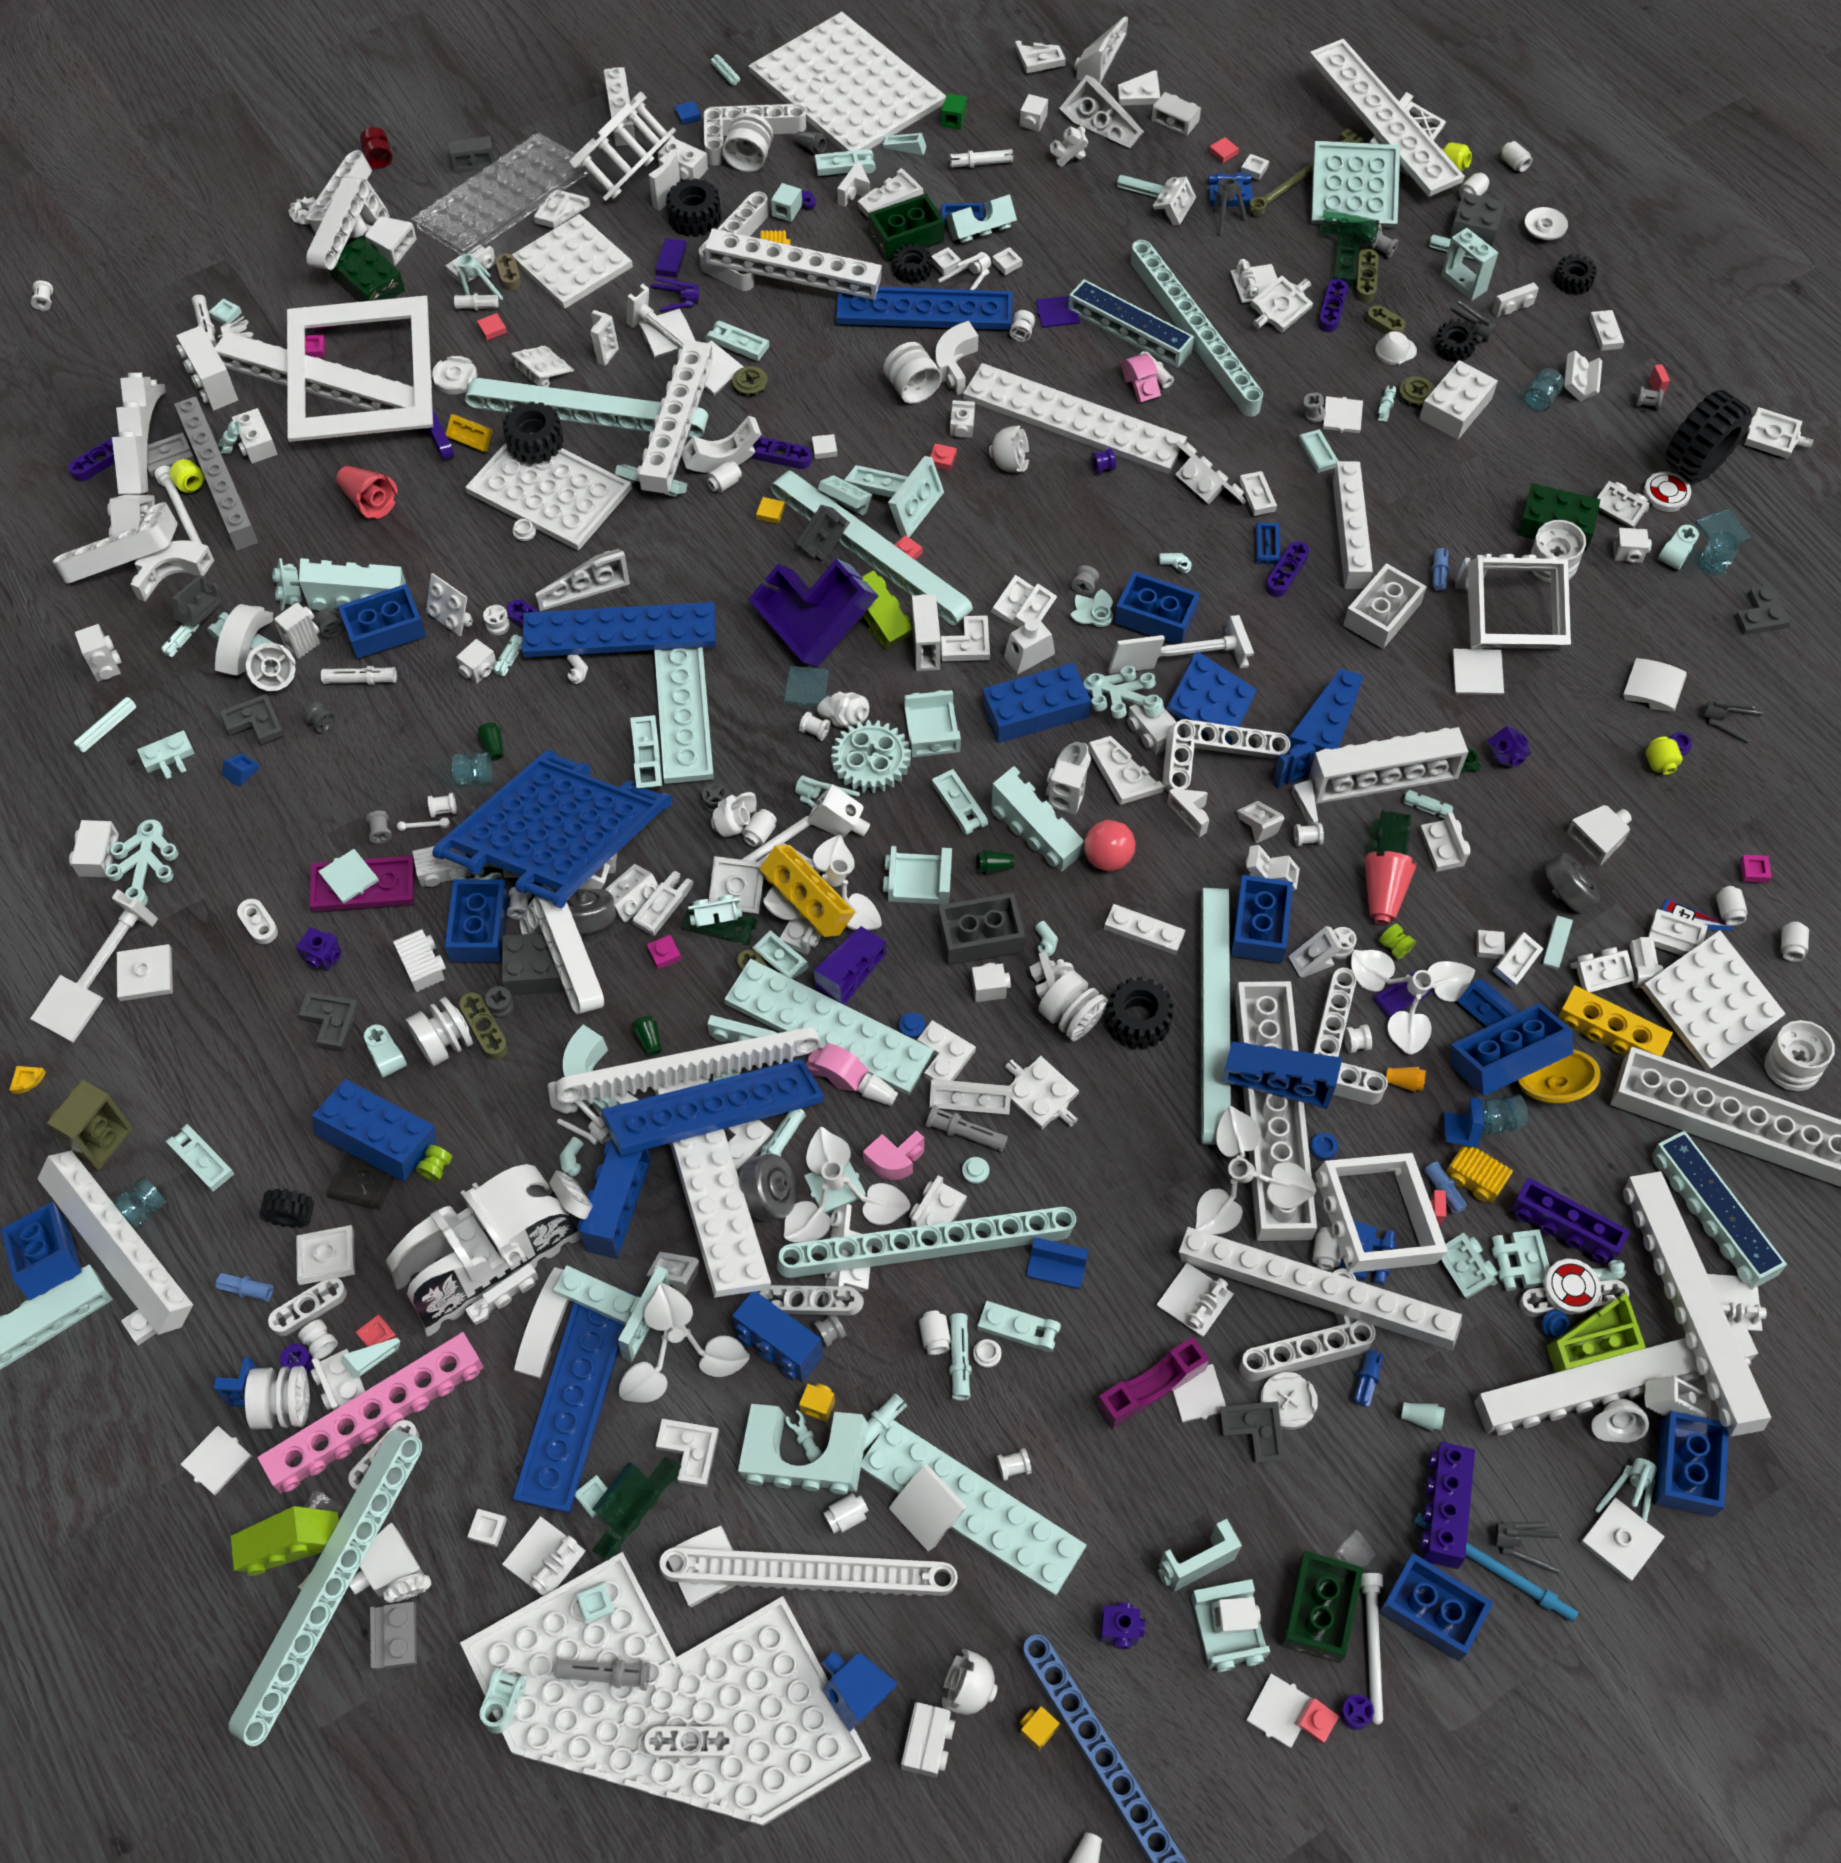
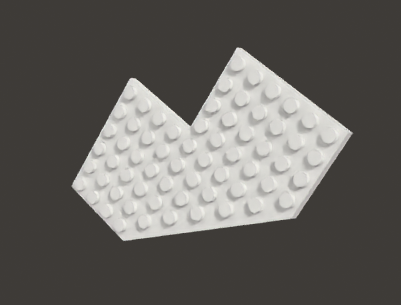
(747, 1678)

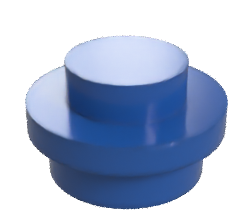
(912, 1024)
(1555, 1323)

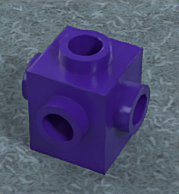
(1509, 747)
(319, 949)
(1114, 1633)

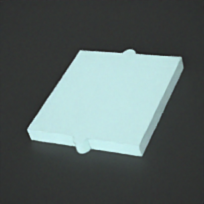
(348, 876)
(835, 1198)

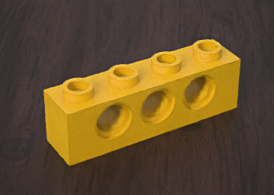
(807, 890)
(1606, 1014)

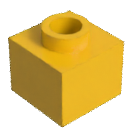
(817, 1402)
(1038, 1727)

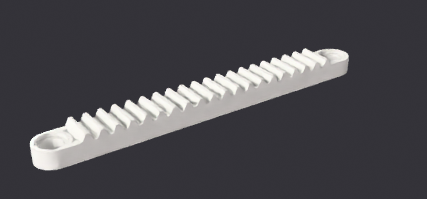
(686, 1066)
(808, 1572)

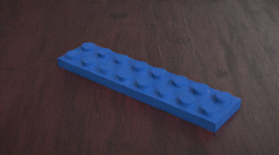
(928, 308)
(619, 629)
(711, 1106)
(570, 1411)

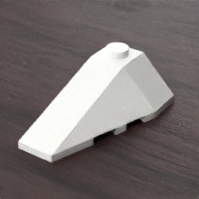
(1099, 112)
(591, 578)

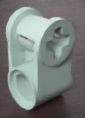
(1679, 546)
(385, 1052)
(503, 1694)

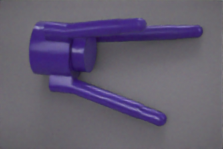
(688, 291)

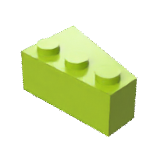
(884, 616)
(1600, 1336)
(282, 1539)

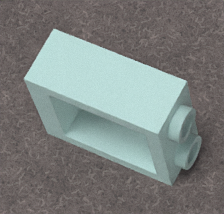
(1454, 270)

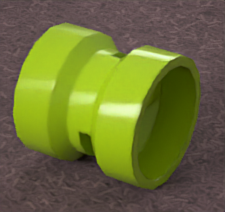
(1397, 941)
(434, 1163)

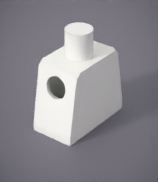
(390, 238)
(1029, 646)
(838, 813)
(1600, 832)
(385, 1562)

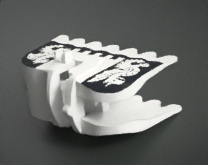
(518, 1220)

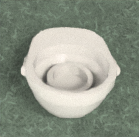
(1395, 349)
(1076, 754)
(1620, 1422)

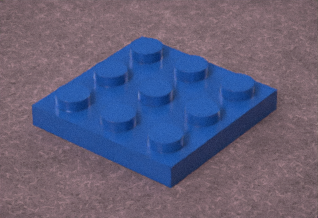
(1210, 694)

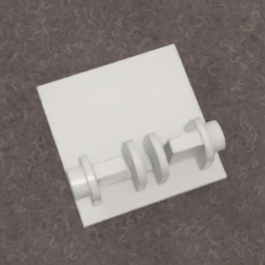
(1252, 280)
(540, 364)
(447, 605)
(1195, 1299)
(1738, 1301)
(544, 1557)

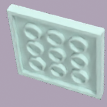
(1356, 181)

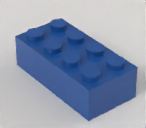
(1036, 702)
(1511, 1049)
(373, 1130)
(613, 1200)

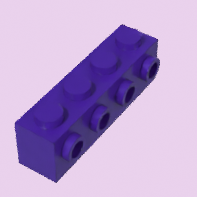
(1569, 1221)
(1448, 1505)

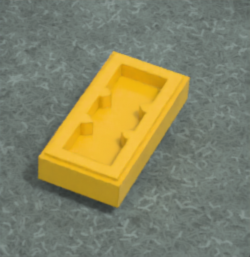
(469, 433)

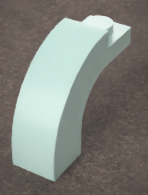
(646, 752)
(582, 1055)

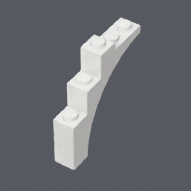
(134, 418)

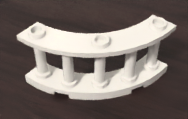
(628, 112)

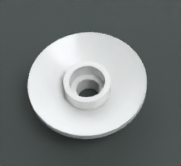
(1546, 223)

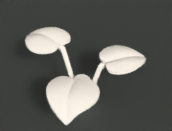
(837, 863)
(1406, 1029)
(828, 1157)
(1287, 1188)
(670, 1313)

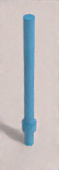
(1547, 1598)

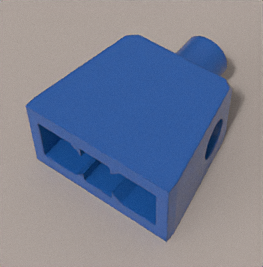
(855, 1687)

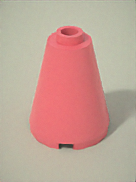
(368, 490)
(1387, 884)

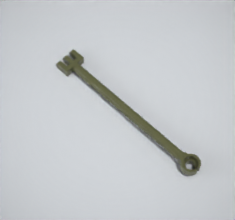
(1258, 204)

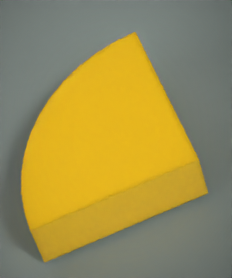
(26, 1079)

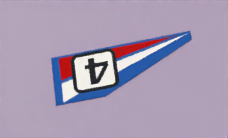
(1689, 913)

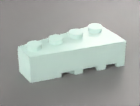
(335, 585)
(1035, 820)

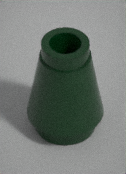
(491, 740)
(993, 861)
(647, 1034)

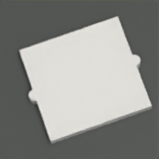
(1343, 414)
(1200, 1396)
(216, 1460)
(1278, 1710)

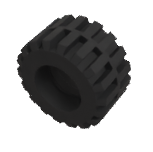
(693, 207)
(528, 445)
(1144, 995)

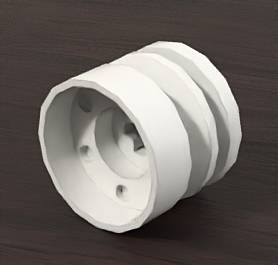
(747, 142)
(912, 372)
(1563, 541)
(1073, 1005)
(440, 1031)
(1799, 1055)
(277, 1397)

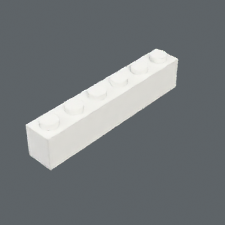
(1352, 525)

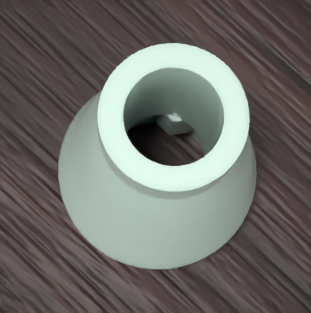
(1424, 1414)

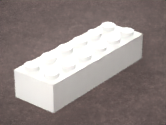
(1387, 765)

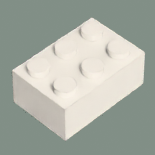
(207, 368)
(1458, 399)
(1384, 606)

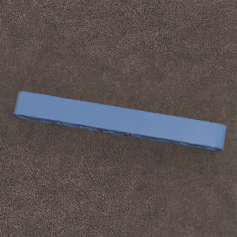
(1100, 1743)

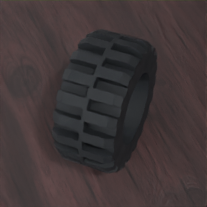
(1708, 435)

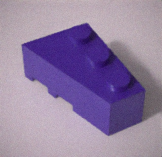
(849, 965)

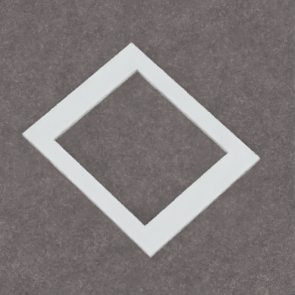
(359, 423)

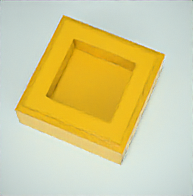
(770, 510)

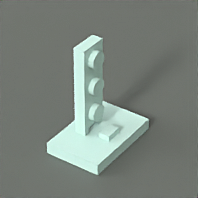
(910, 495)
(612, 1304)

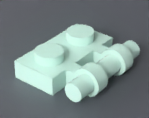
(1530, 1257)

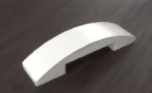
(541, 1329)

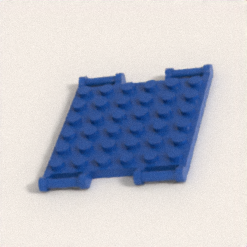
(552, 826)

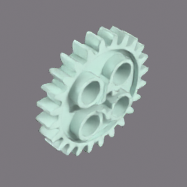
(871, 756)

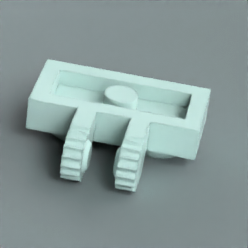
(165, 752)

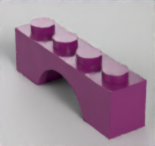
(1170, 1373)

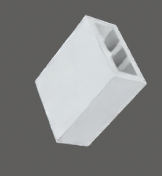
(926, 632)

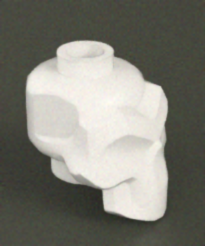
(844, 709)
(733, 814)

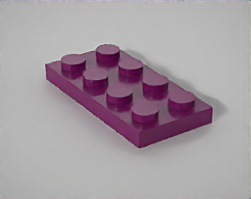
(394, 886)

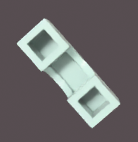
(998, 214)

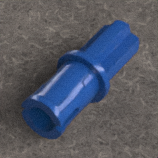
(1368, 1378)

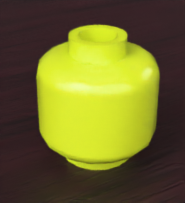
(1458, 154)
(186, 476)
(1664, 755)

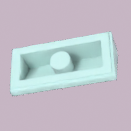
(780, 955)

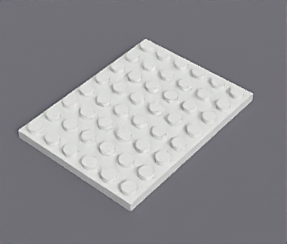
(865, 86)

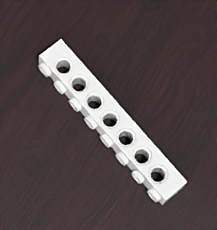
(793, 264)
(676, 417)

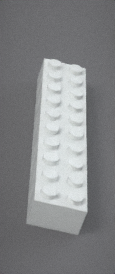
(1268, 1020)
(1730, 1114)

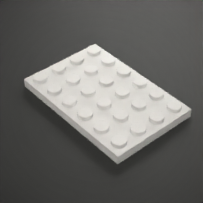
(559, 496)

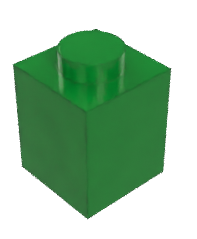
(954, 111)

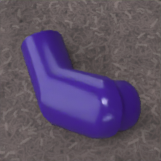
(808, 199)

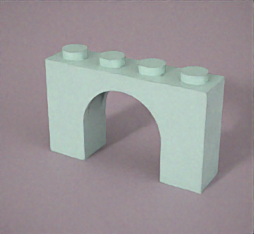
(834, 1470)

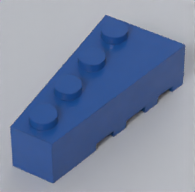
(1330, 713)
(1283, 1072)

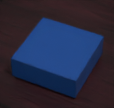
(687, 112)

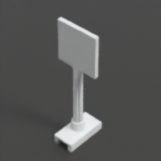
(723, 364)
(1144, 652)
(1476, 669)
(71, 1004)

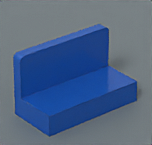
(1486, 1003)
(1465, 1128)
(1057, 1263)
(233, 1389)

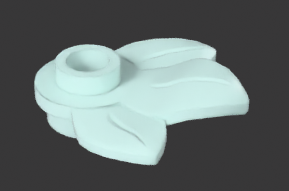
(1095, 610)

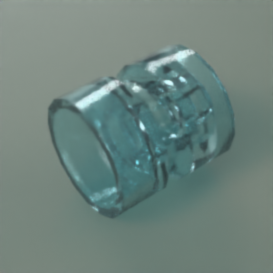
(1544, 389)
(1719, 553)
(472, 768)
(1503, 1114)
(147, 1194)

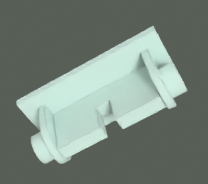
(286, 578)
(723, 907)

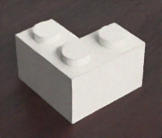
(128, 511)

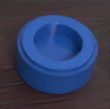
(1323, 1146)

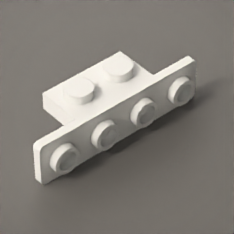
(1202, 479)
(853, 1278)

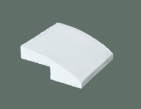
(664, 178)
(658, 342)
(1023, 602)
(1655, 684)
(927, 1507)
(714, 1540)

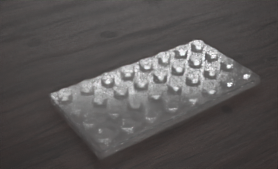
(500, 195)

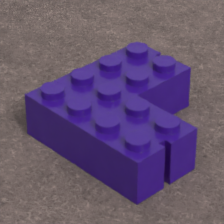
(816, 617)

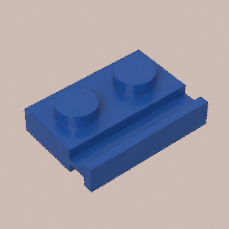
(1294, 765)

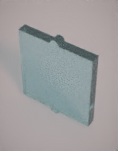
(1725, 522)
(806, 686)

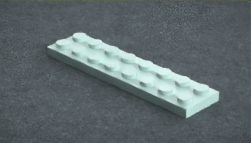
(683, 715)
(793, 1006)
(992, 1517)

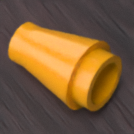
(1408, 1078)

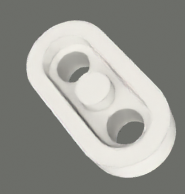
(258, 923)

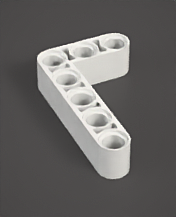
(717, 122)
(354, 166)
(351, 199)
(743, 222)
(121, 548)
(1216, 743)
(567, 952)
(1332, 1040)
(1316, 1341)

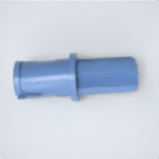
(1440, 569)
(1442, 1182)
(244, 1287)

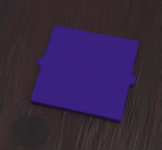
(1055, 312)

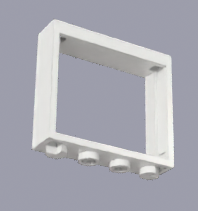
(1559, 598)
(1416, 1199)

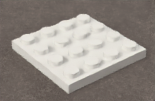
(572, 261)
(1713, 1000)

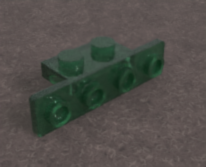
(628, 1501)

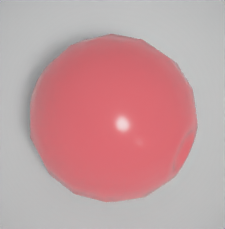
(1109, 845)

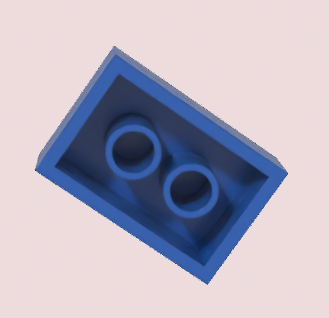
(1157, 608)
(382, 621)
(1262, 919)
(476, 920)
(40, 1251)
(777, 1337)
(1692, 1464)
(1436, 1607)

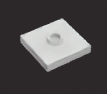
(737, 878)
(144, 972)
(325, 1255)
(1622, 1540)

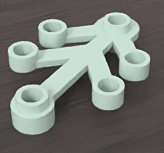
(1098, 684)
(142, 858)

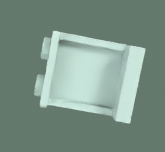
(931, 723)
(918, 877)
(1224, 1551)
(1231, 1648)

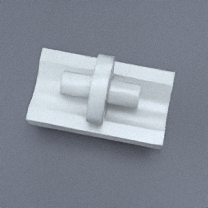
(1071, 147)
(1048, 970)

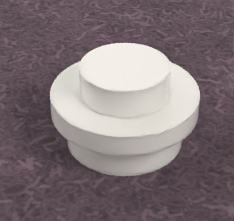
(524, 530)
(987, 1353)

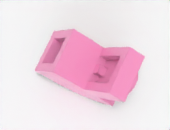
(1141, 372)
(838, 1066)
(893, 1162)

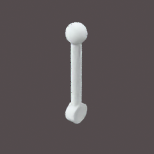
(444, 823)

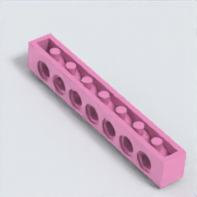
(355, 1412)

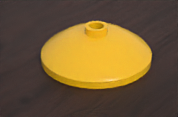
(1563, 1080)

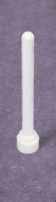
(162, 477)
(778, 840)
(1371, 1585)

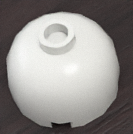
(1010, 449)
(270, 666)
(970, 1684)

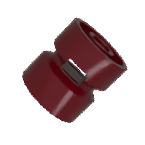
(376, 147)

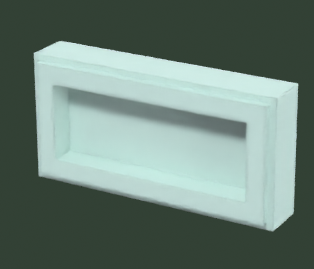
(1318, 450)

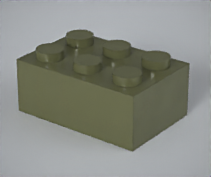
(90, 1124)

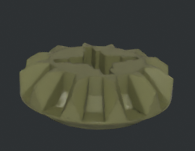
(755, 375)
(1415, 384)

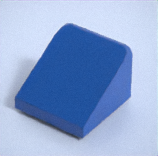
(239, 769)

